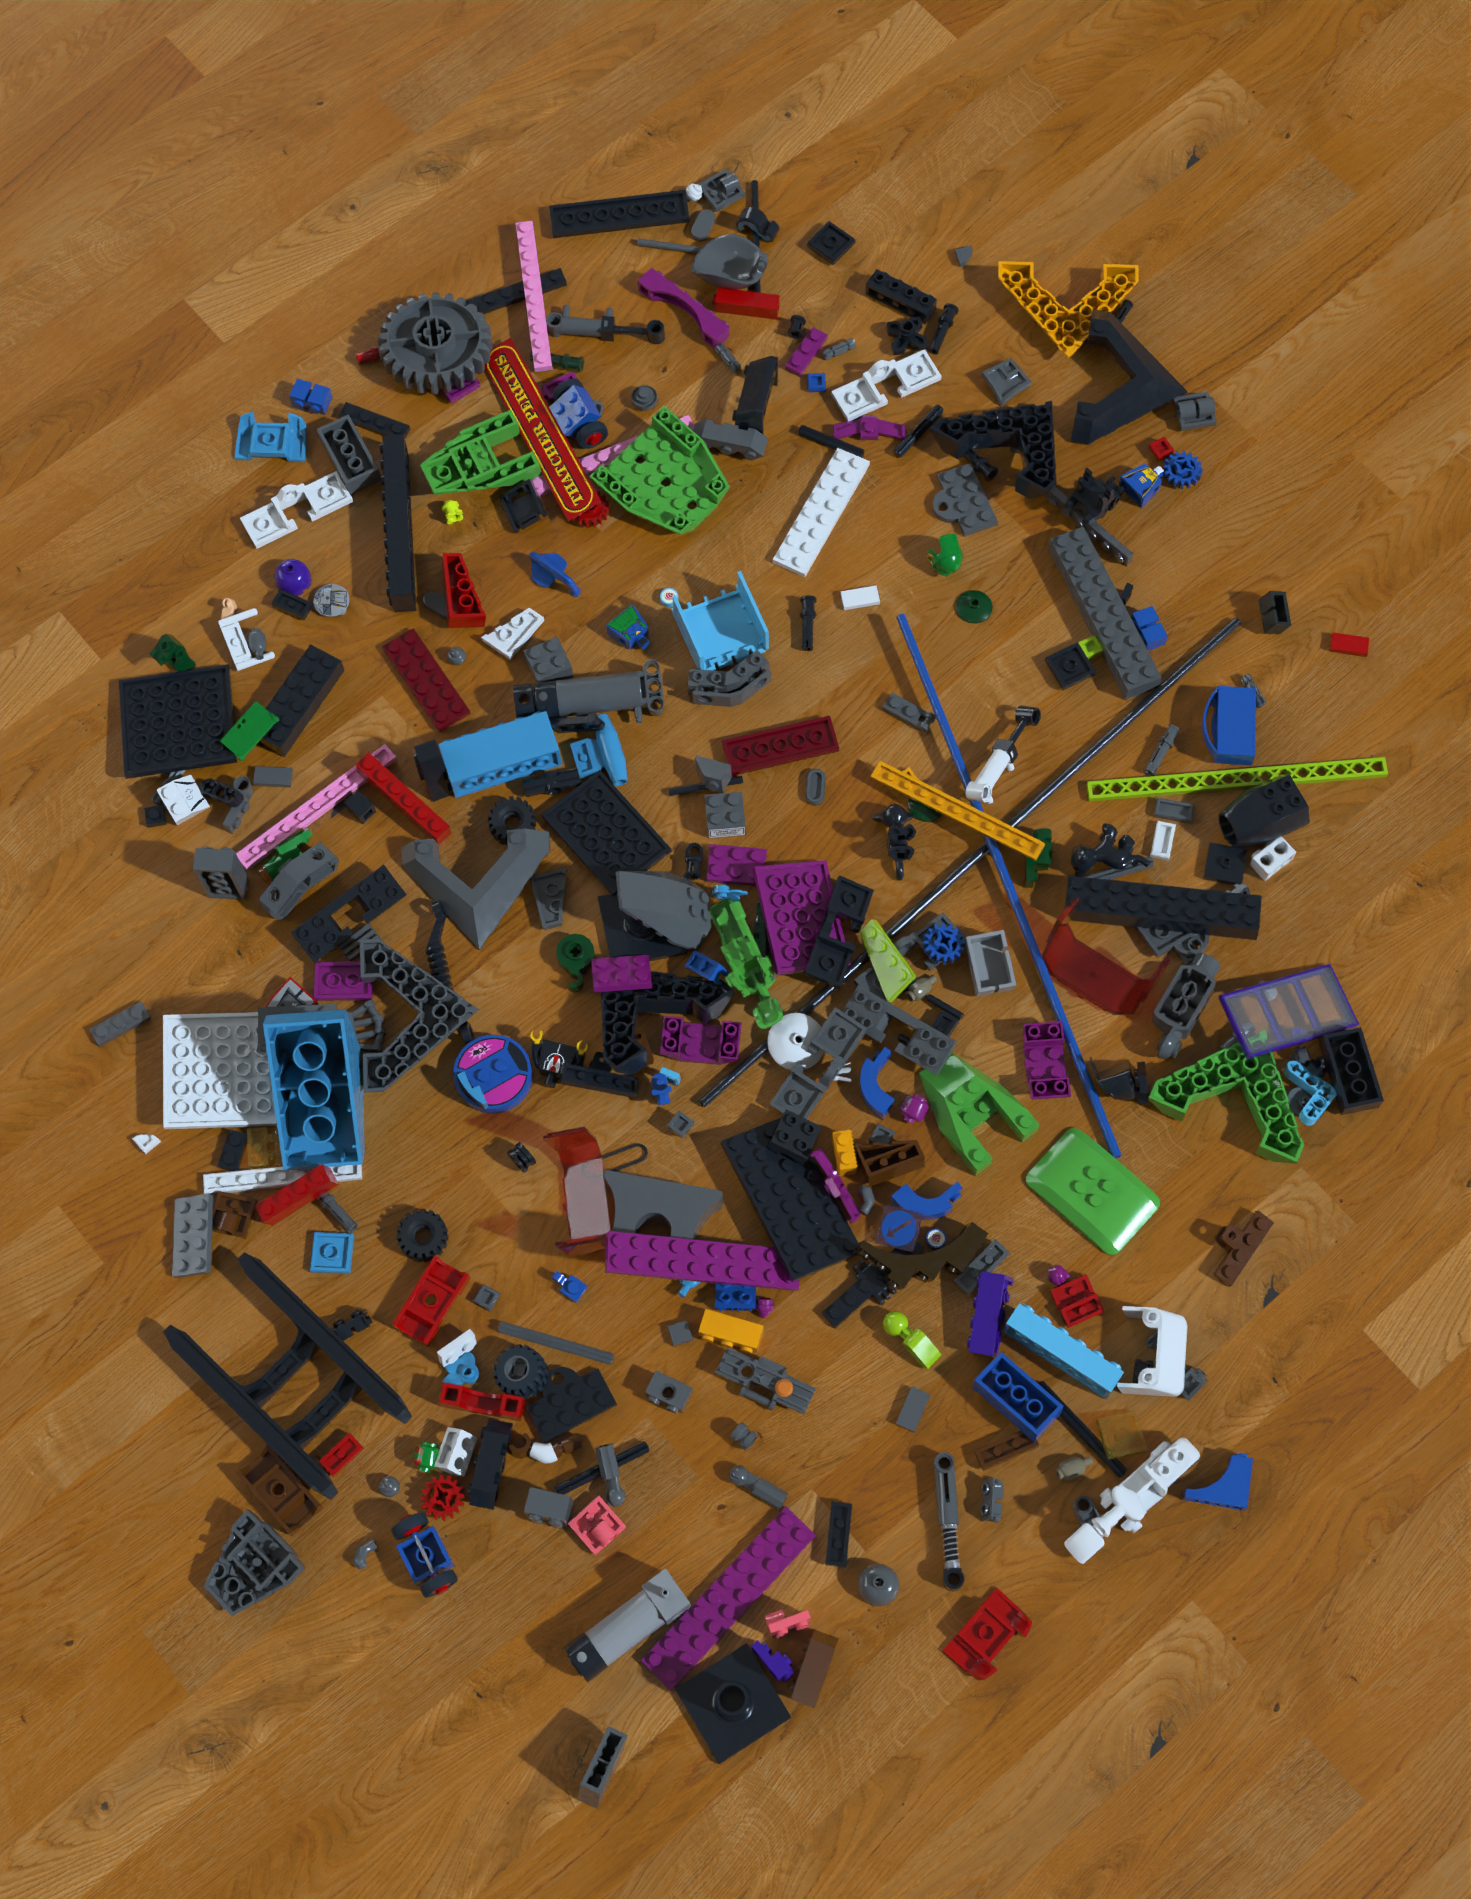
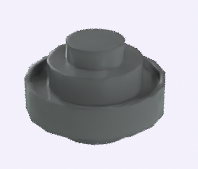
(644, 398)

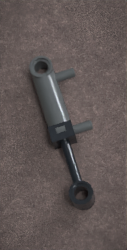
(601, 328)

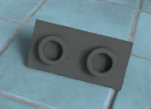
(991, 1490)

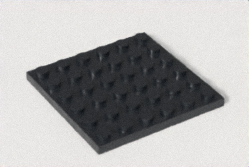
(176, 721)

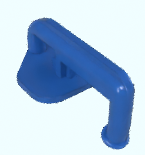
(549, 568)

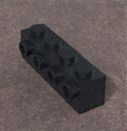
(900, 296)

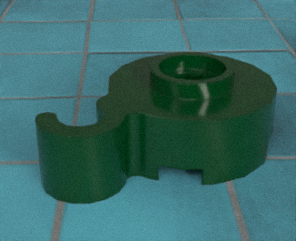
(575, 965)

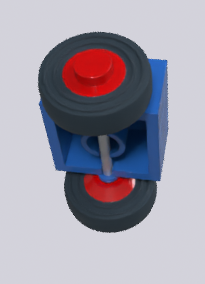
(578, 414)
(424, 1555)

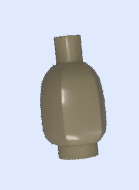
(920, 988)
(1072, 1468)

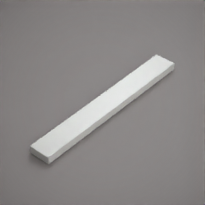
(269, 1178)

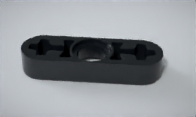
(225, 797)

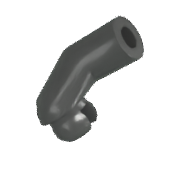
(868, 1198)
(361, 1553)

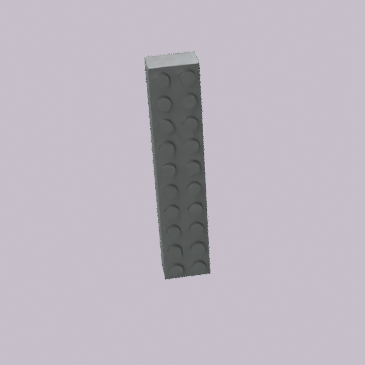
(1104, 613)

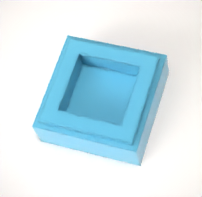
(673, 1077)

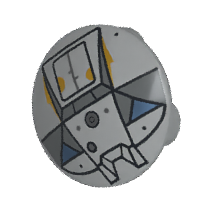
(331, 600)

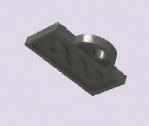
(964, 501)
(1163, 941)

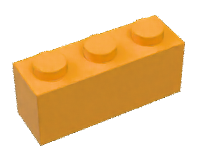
(730, 1331)

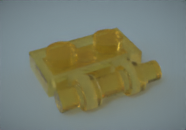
(258, 1147)

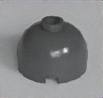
(875, 1594)

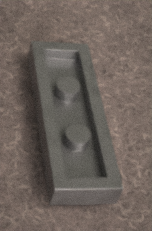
(120, 1024)

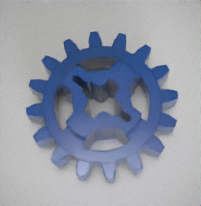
(1182, 469)
(938, 948)

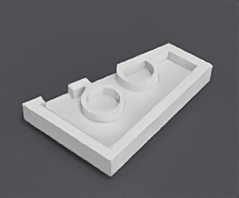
(514, 634)

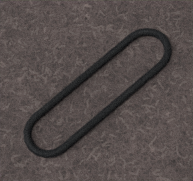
(624, 1149)

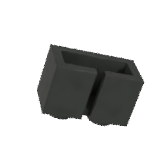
(1275, 611)

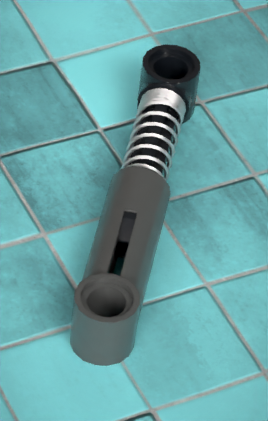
(948, 1519)

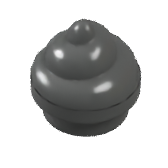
(456, 655)
(1300, 1055)
(389, 1486)

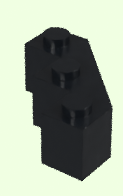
(490, 1464)

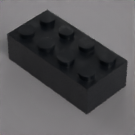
(1351, 1071)

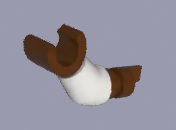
(548, 1452)

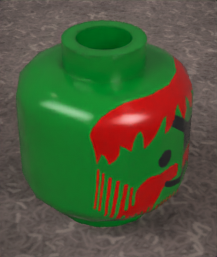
(425, 1456)

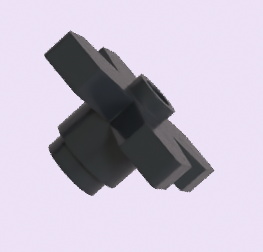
(906, 334)

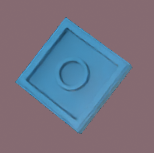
(332, 1253)

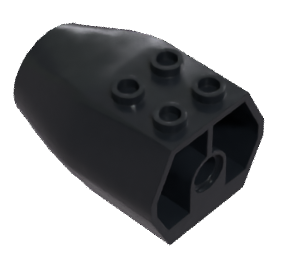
(1264, 813)

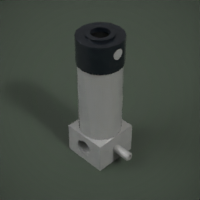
(628, 1625)

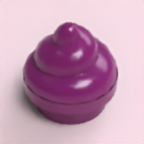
(1058, 1274)
(764, 1306)

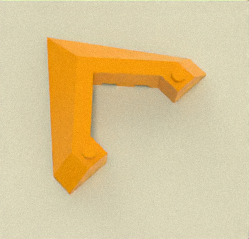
(1064, 326)

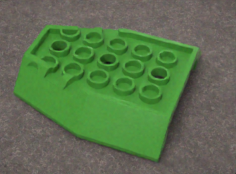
(670, 454)

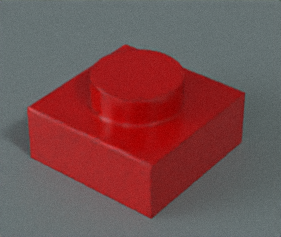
(1161, 448)

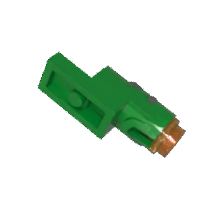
(285, 851)

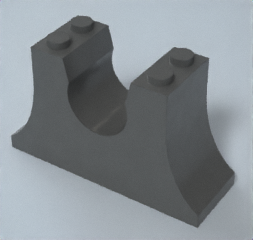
(652, 1200)

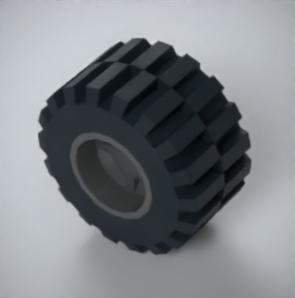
(520, 1371)

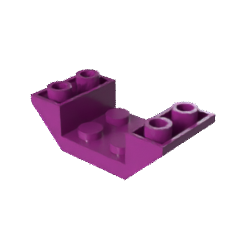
(700, 1042)
(1045, 1060)

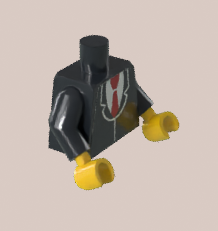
(550, 1056)

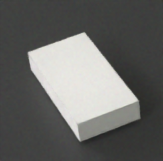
(860, 597)
(1162, 840)

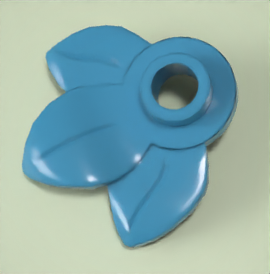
(723, 892)
(459, 1369)

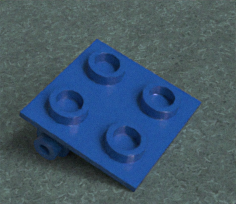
(735, 1297)

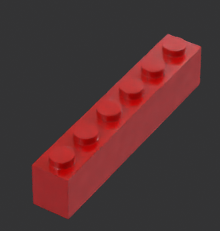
(403, 798)

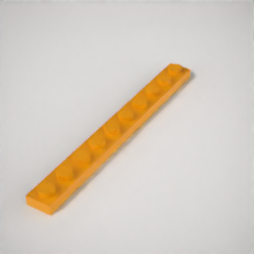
(958, 810)

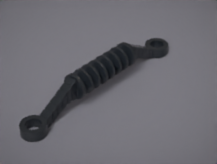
(438, 963)

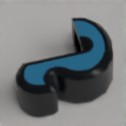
(758, 222)

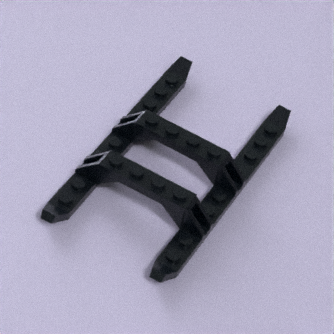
(249, 1399)

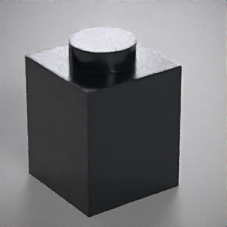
(360, 807)

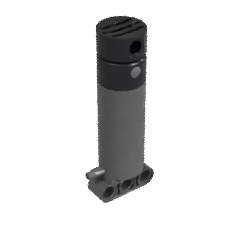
(592, 694)

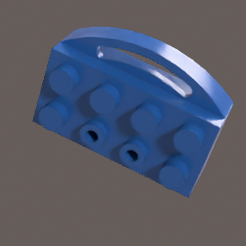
(1231, 725)

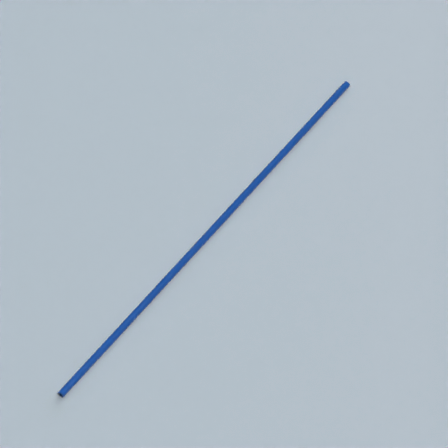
(1012, 895)

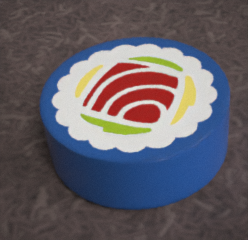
(936, 1239)

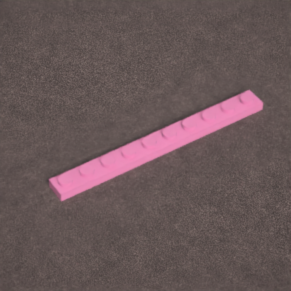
(533, 296)
(597, 459)
(309, 812)

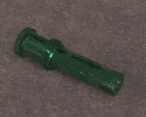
(566, 361)

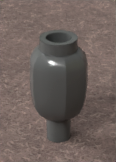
(257, 642)

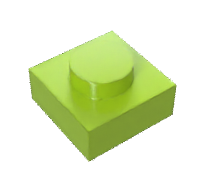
(1091, 647)

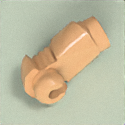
(229, 608)

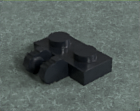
(1141, 1083)

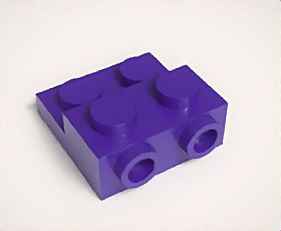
(777, 1665)

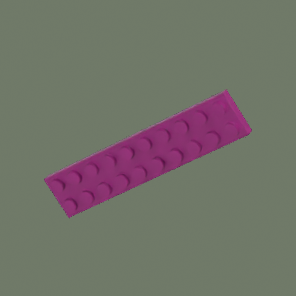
(695, 1261)
(728, 1598)

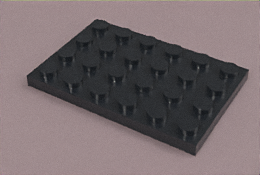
(605, 831)

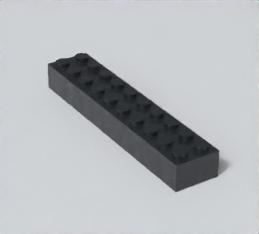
(398, 523)
(1164, 907)

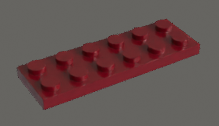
(426, 680)
(780, 745)

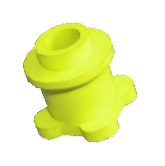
(452, 511)

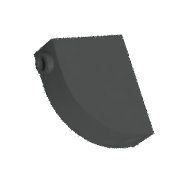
(602, 1767)

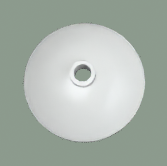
(782, 1041)

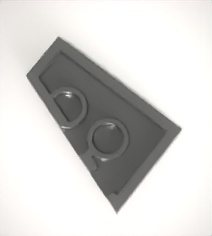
(549, 896)

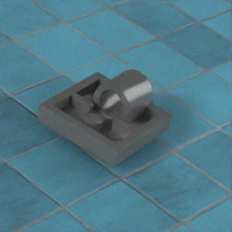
(722, 190)

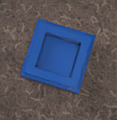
(816, 382)

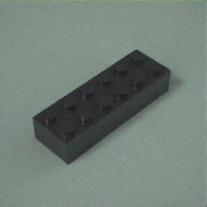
(300, 698)

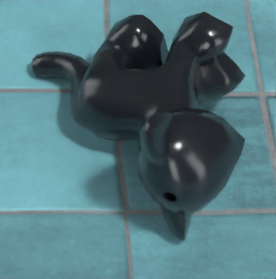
(894, 817)
(1085, 857)

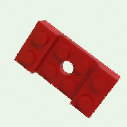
(423, 1320)

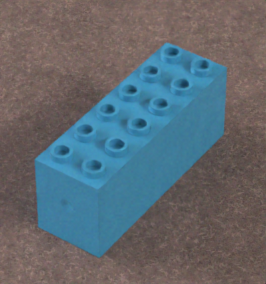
(500, 754)

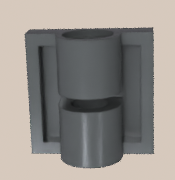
(1195, 411)

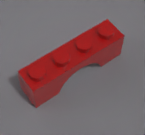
(473, 1401)

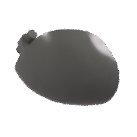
(730, 262)

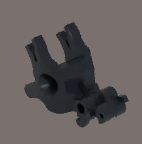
(1094, 496)

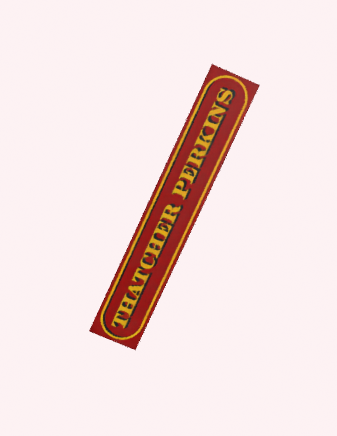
(541, 430)

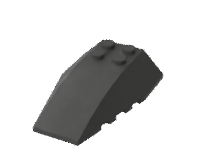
(667, 904)

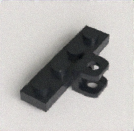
(599, 1078)

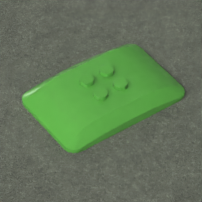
(1093, 1191)

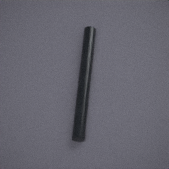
(700, 786)

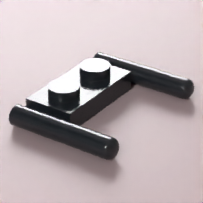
(945, 1022)

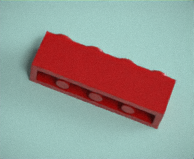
(296, 1195)

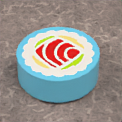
(666, 597)

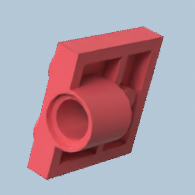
(597, 1525)
(779, 1625)

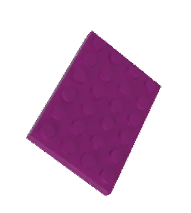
(793, 908)

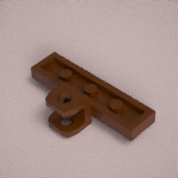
(1240, 1246)

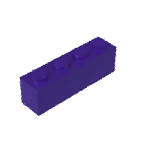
(988, 1313)

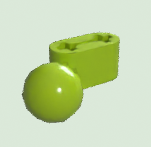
(915, 1341)

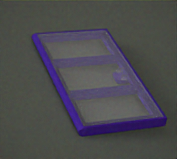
(1288, 1011)

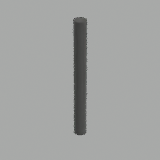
(669, 246)

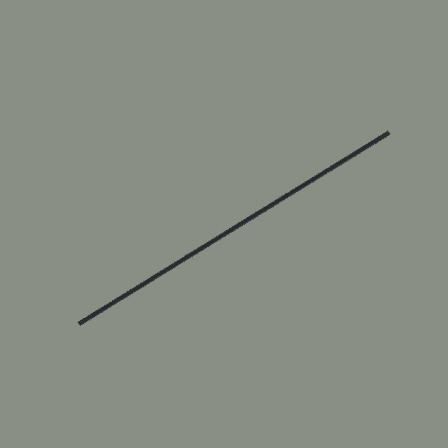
(983, 850)

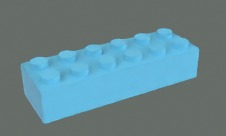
(1063, 1351)

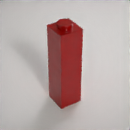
(747, 303)

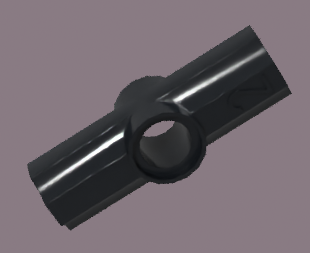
(551, 782)

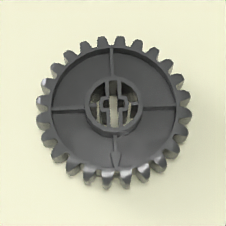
(408, 346)

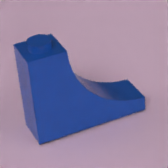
(1230, 1490)

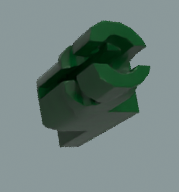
(1043, 861)

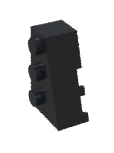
(432, 770)

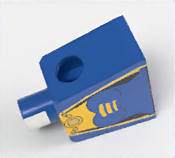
(1142, 483)

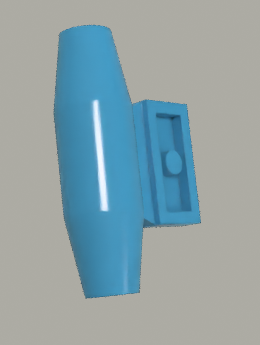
(603, 752)

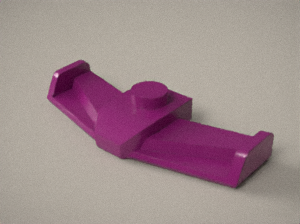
(869, 428)
(835, 1185)

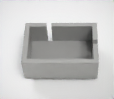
(987, 965)

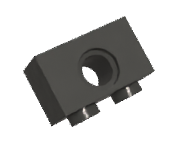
(662, 1382)

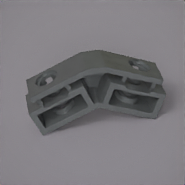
(747, 677)
(296, 878)

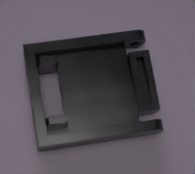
(524, 510)

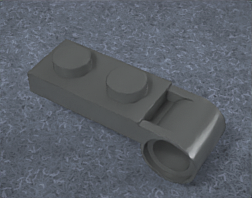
(235, 814)

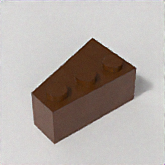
(889, 1160)
(813, 1668)

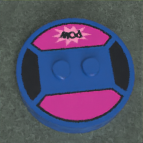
(498, 1068)

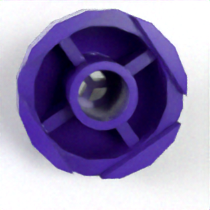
(292, 576)

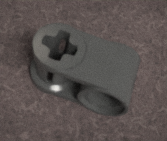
(1089, 1514)

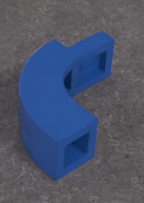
(872, 1095)
(931, 1208)

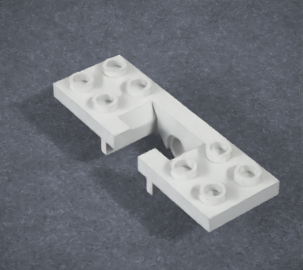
(863, 397)
(270, 522)

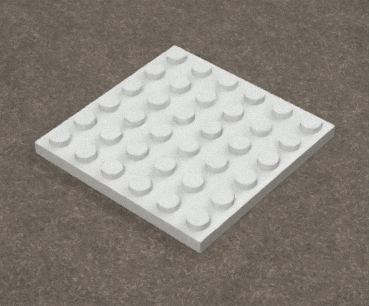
(215, 1072)

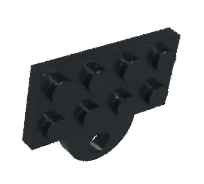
(570, 1402)

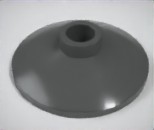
(1298, 1099)

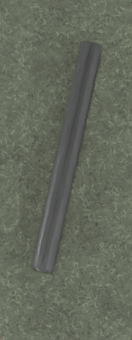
(556, 1343)

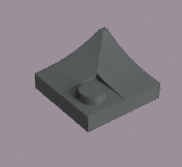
(1006, 380)

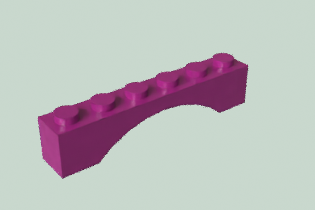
(658, 288)

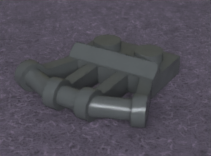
(376, 1019)

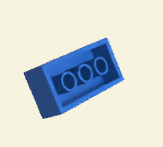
(1017, 1397)

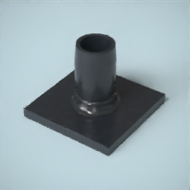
(629, 936)
(733, 1703)

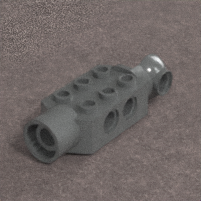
(1184, 1002)

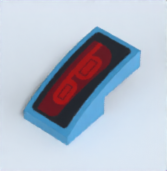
(474, 1093)

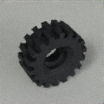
(508, 809)
(418, 1221)

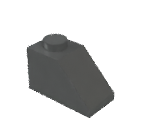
(713, 773)

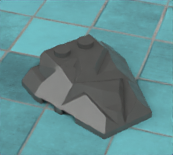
(252, 1565)

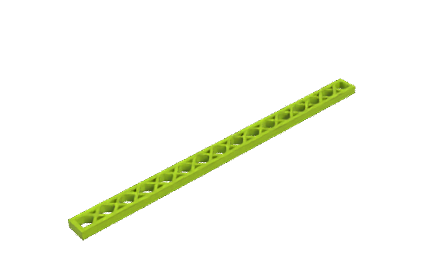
(1235, 775)

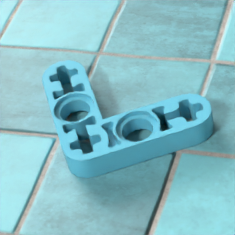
(1316, 1090)

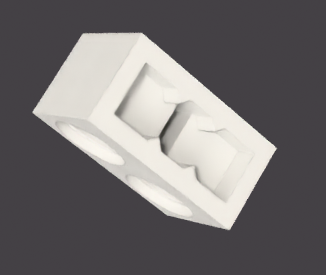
(1275, 860)
(455, 1451)

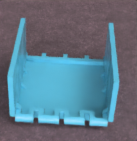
(722, 627)

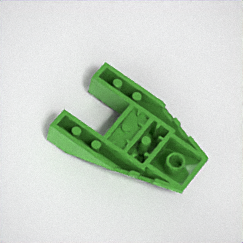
(470, 463)
(964, 1100)

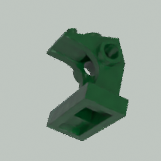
(168, 648)

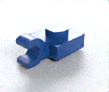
(571, 1287)

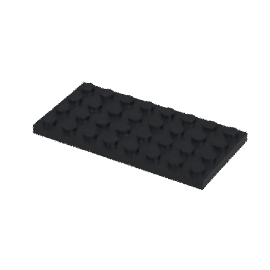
(791, 1203)

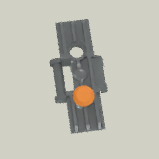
(768, 1374)

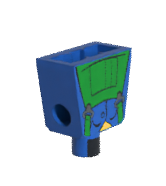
(629, 629)

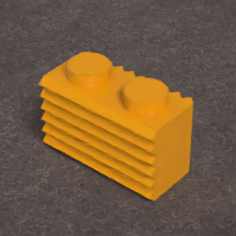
(844, 1152)

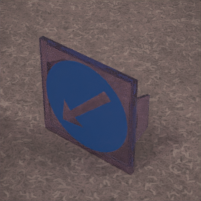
(899, 1228)

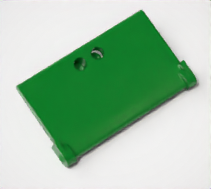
(250, 732)

